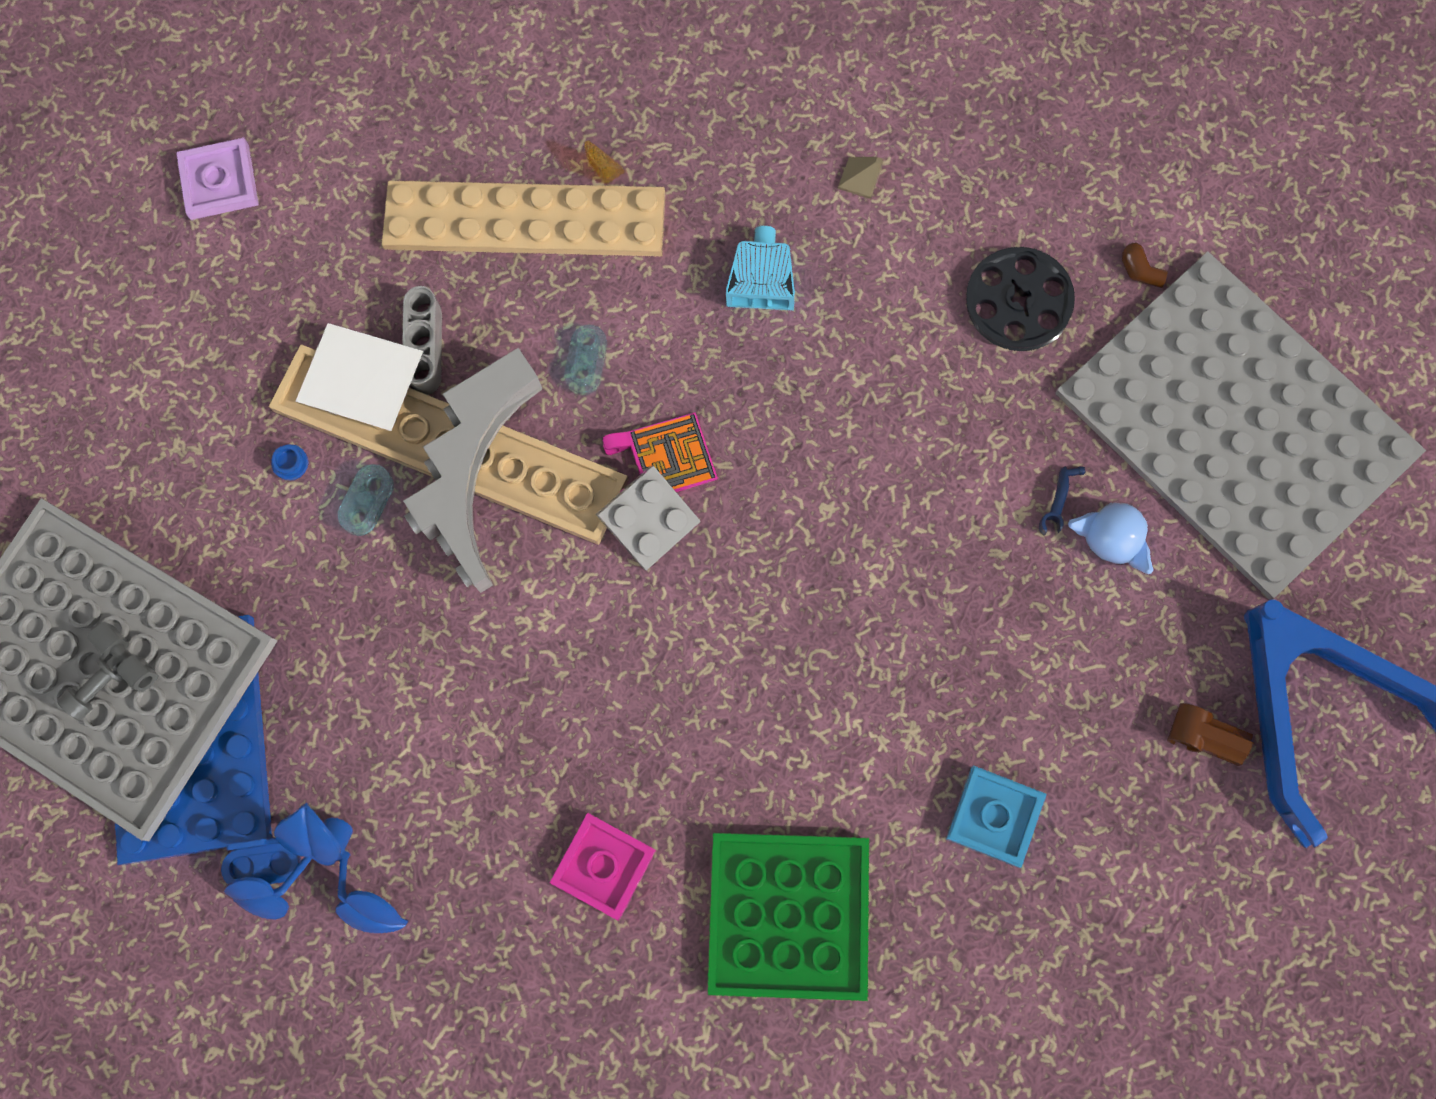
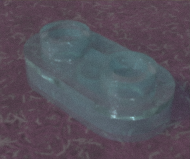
(586, 358)
(362, 499)

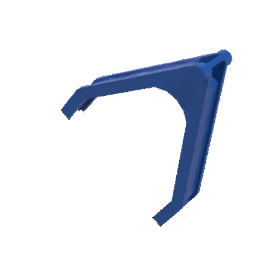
(1275, 642)

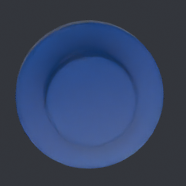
(289, 462)

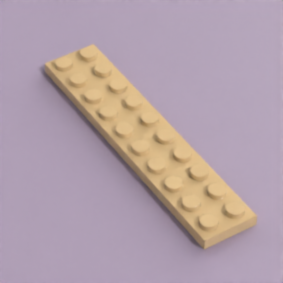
(514, 471)

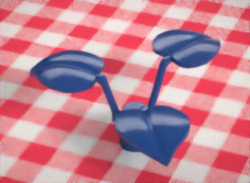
(325, 843)

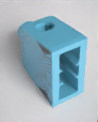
(761, 274)

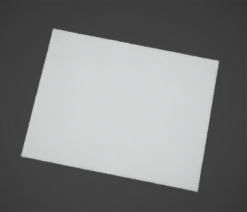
(359, 376)

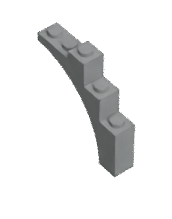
(477, 411)

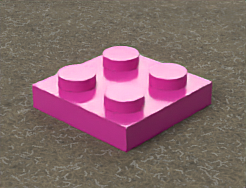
(603, 866)

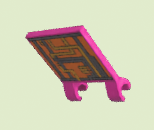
(670, 446)

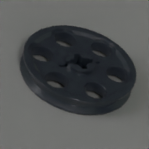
(1028, 285)

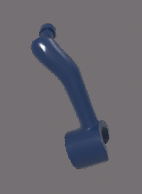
(1060, 498)

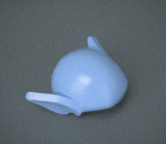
(1116, 535)

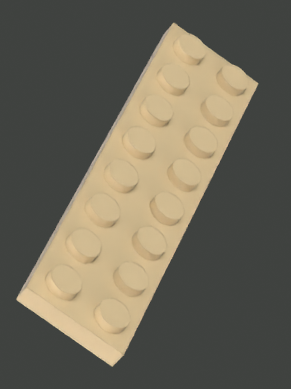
(524, 218)

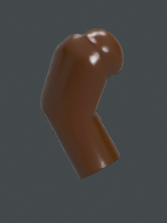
(1139, 267)

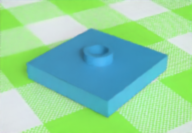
(996, 816)

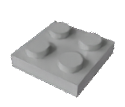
(648, 517)

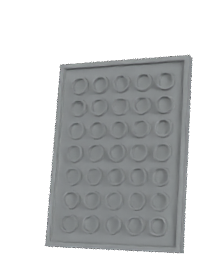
(1240, 424)
(133, 745)

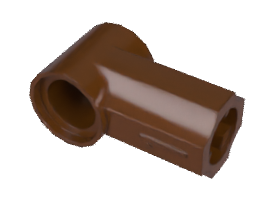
(1203, 733)

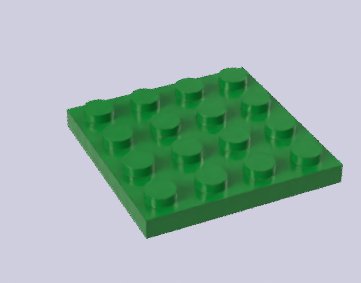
(789, 917)

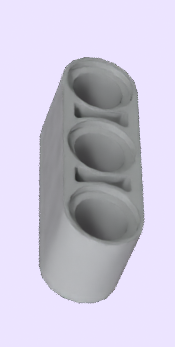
(424, 325)

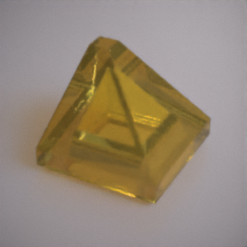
(602, 163)

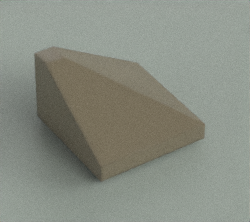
(861, 175)

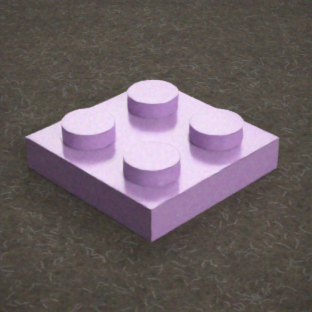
(217, 178)

